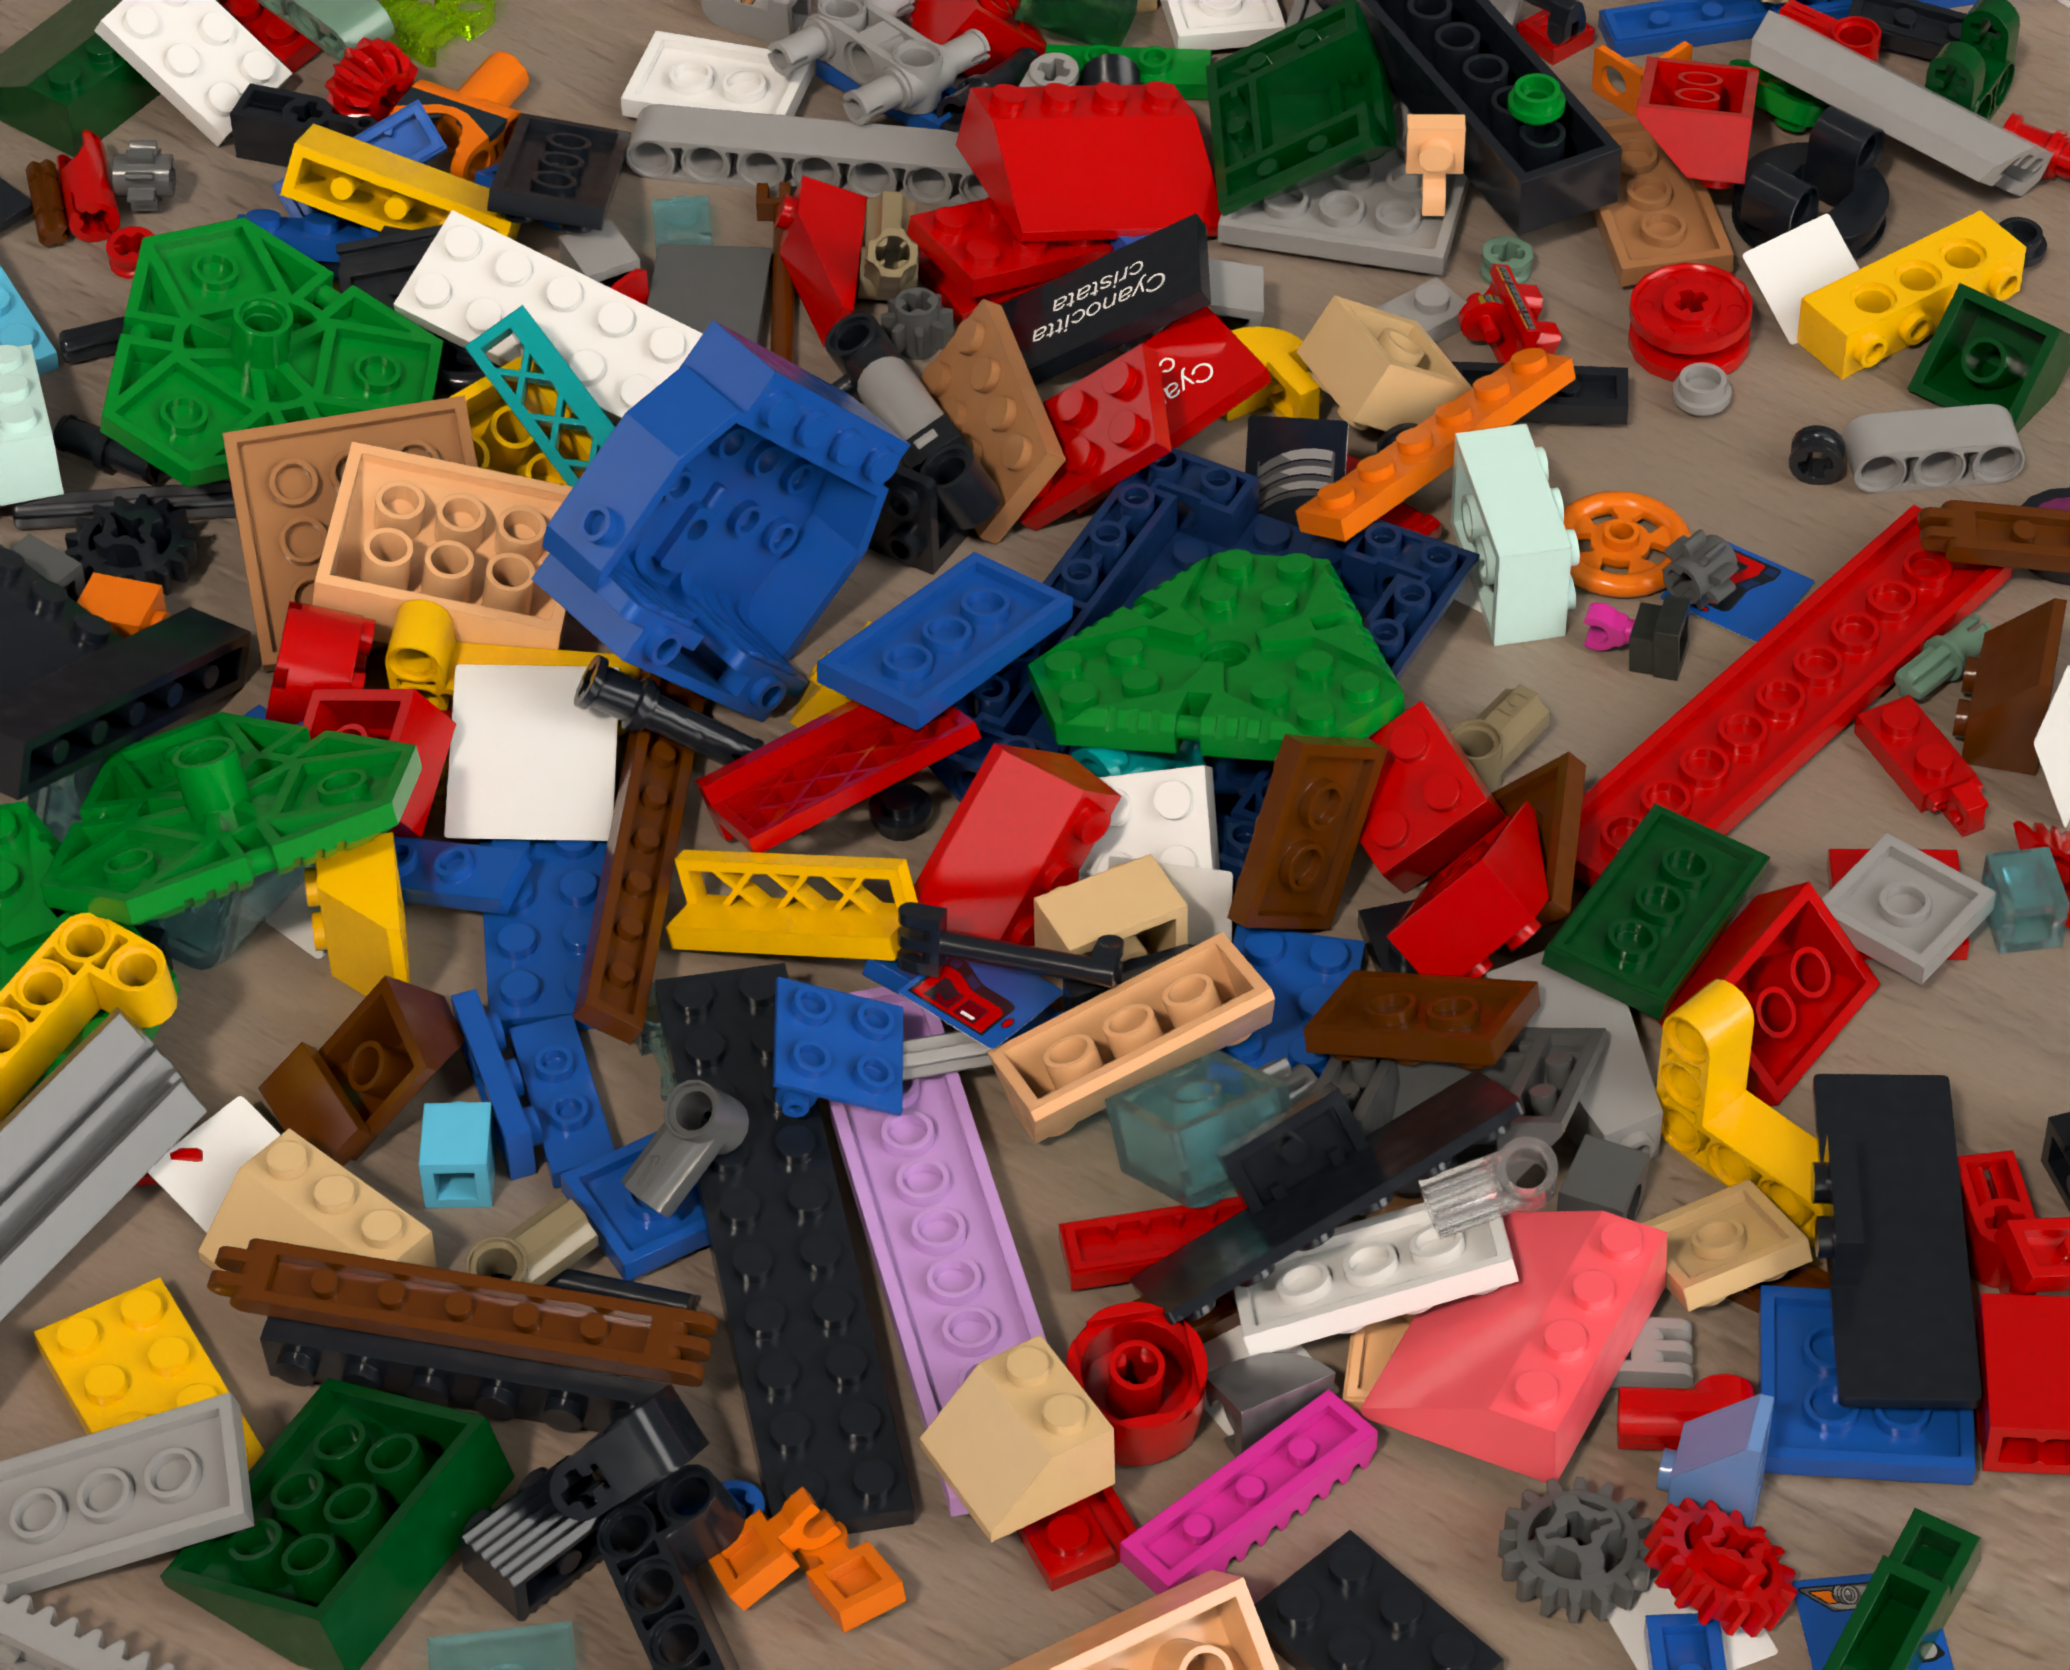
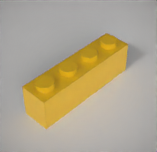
(381, 186)

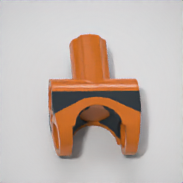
(478, 115)

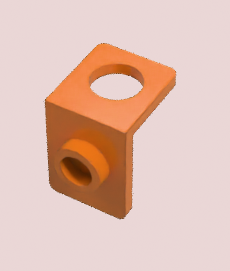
(1630, 72)

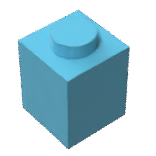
(458, 1155)

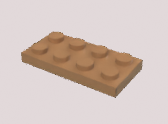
(1658, 211)
(997, 411)

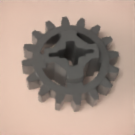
(1575, 1549)

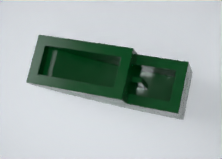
(1908, 1597)

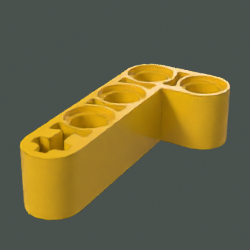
(426, 652)
(78, 989)

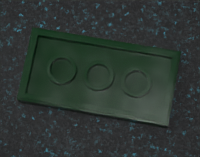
(1656, 911)

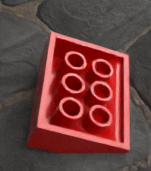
(1088, 159)

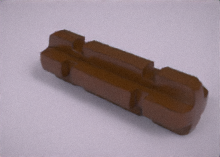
(47, 203)

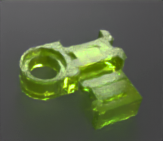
(436, 25)

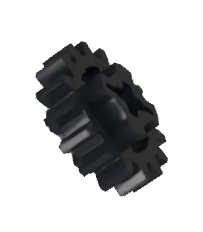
(135, 542)

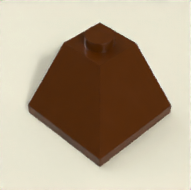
(391, 1050)

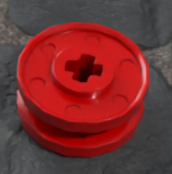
(1689, 317)

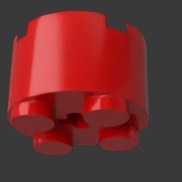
(317, 652)
(1142, 1379)

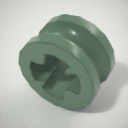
(1507, 249)

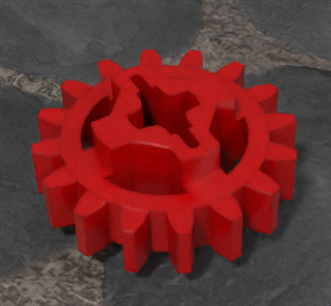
(1720, 1567)

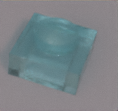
(682, 221)

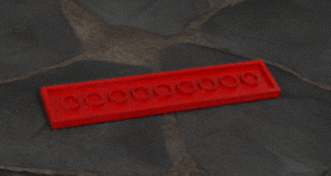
(1787, 692)

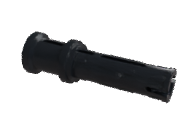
(642, 706)

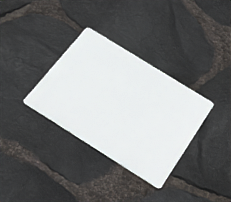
(528, 756)

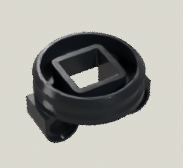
(1834, 166)

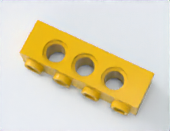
(1907, 293)

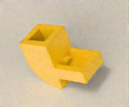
(1292, 388)

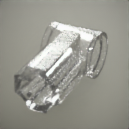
(1483, 1191)

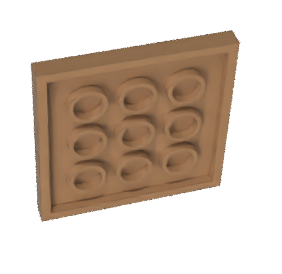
(288, 488)

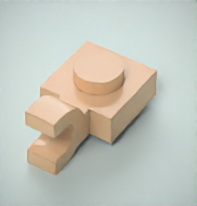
(1434, 149)

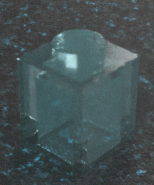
(2029, 900)

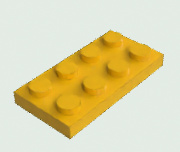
(132, 1361)

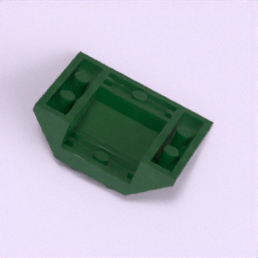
(1298, 108)

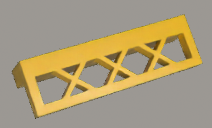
(789, 924)

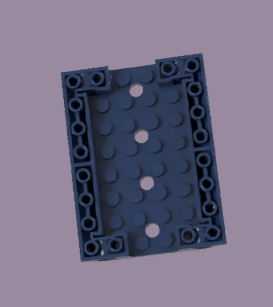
(1162, 526)

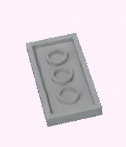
(123, 1495)

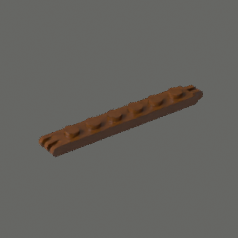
(1998, 535)
(466, 1311)

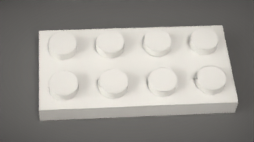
(1371, 1275)

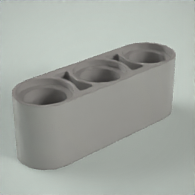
(1933, 448)

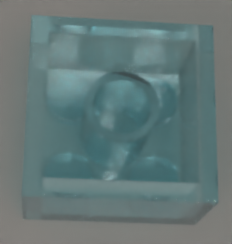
(1180, 1118)

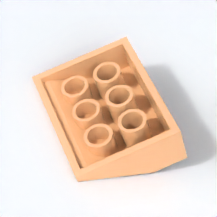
(441, 536)

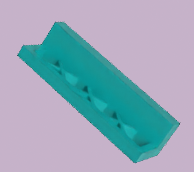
(554, 373)

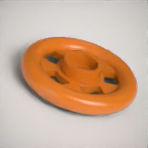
(1622, 542)

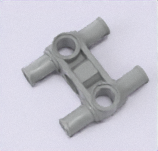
(879, 53)

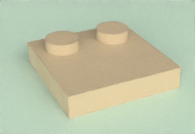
(1728, 1245)

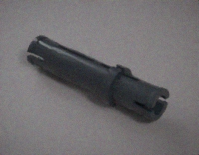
(1009, 71)

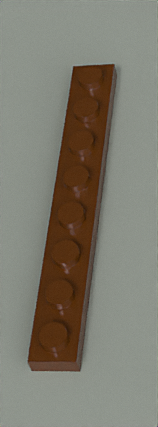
(636, 878)

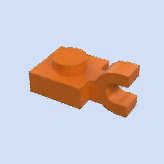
(766, 1545)

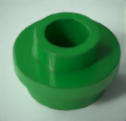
(1536, 99)

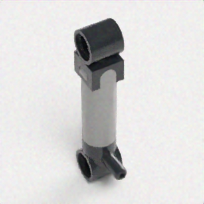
(899, 399)

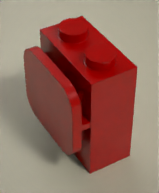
(2024, 1383)

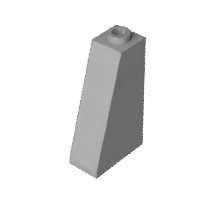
(1620, 1093)

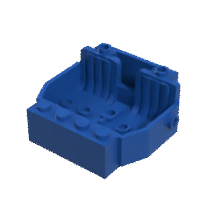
(722, 521)

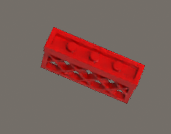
(824, 771)

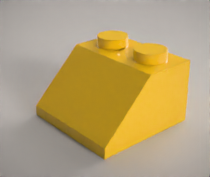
(360, 914)

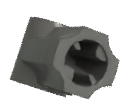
(682, 1148)

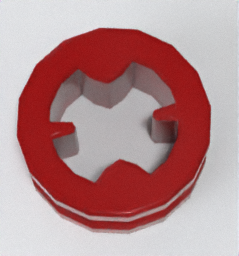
(127, 242)

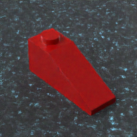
(822, 248)

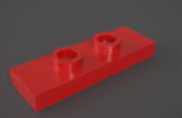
(1123, 1245)

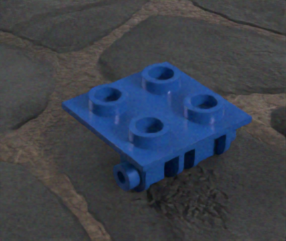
(836, 1049)

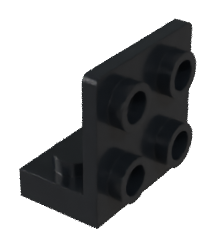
(912, 525)

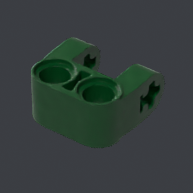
(1982, 64)

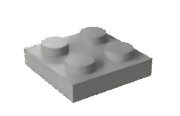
(1907, 907)

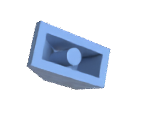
(1721, 1458)

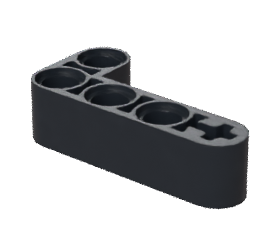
(652, 1555)

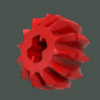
(370, 79)

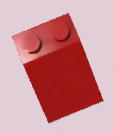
(1478, 902)

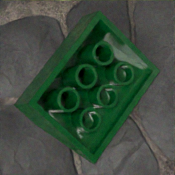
(69, 79)
(348, 1524)

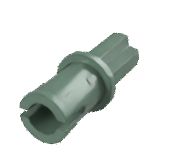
(1942, 658)

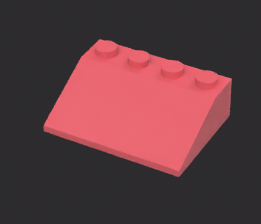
(1531, 1362)

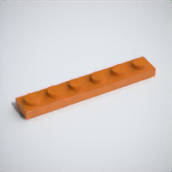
(1428, 448)

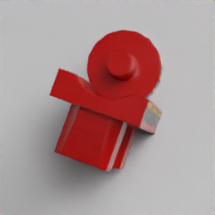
(1508, 317)

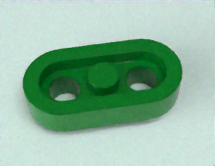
(1790, 105)

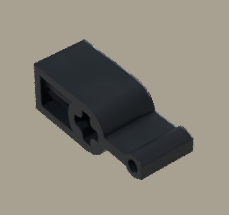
(273, 119)

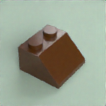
(2010, 690)

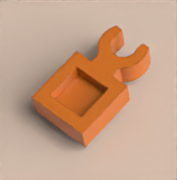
(851, 1582)

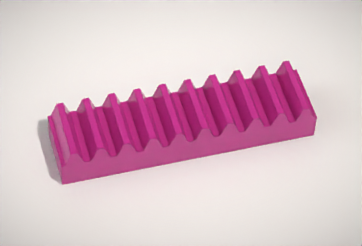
(1251, 1495)

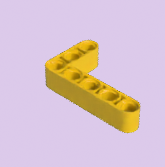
(1715, 1117)

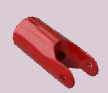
(89, 191)

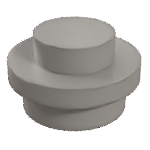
(1702, 389)

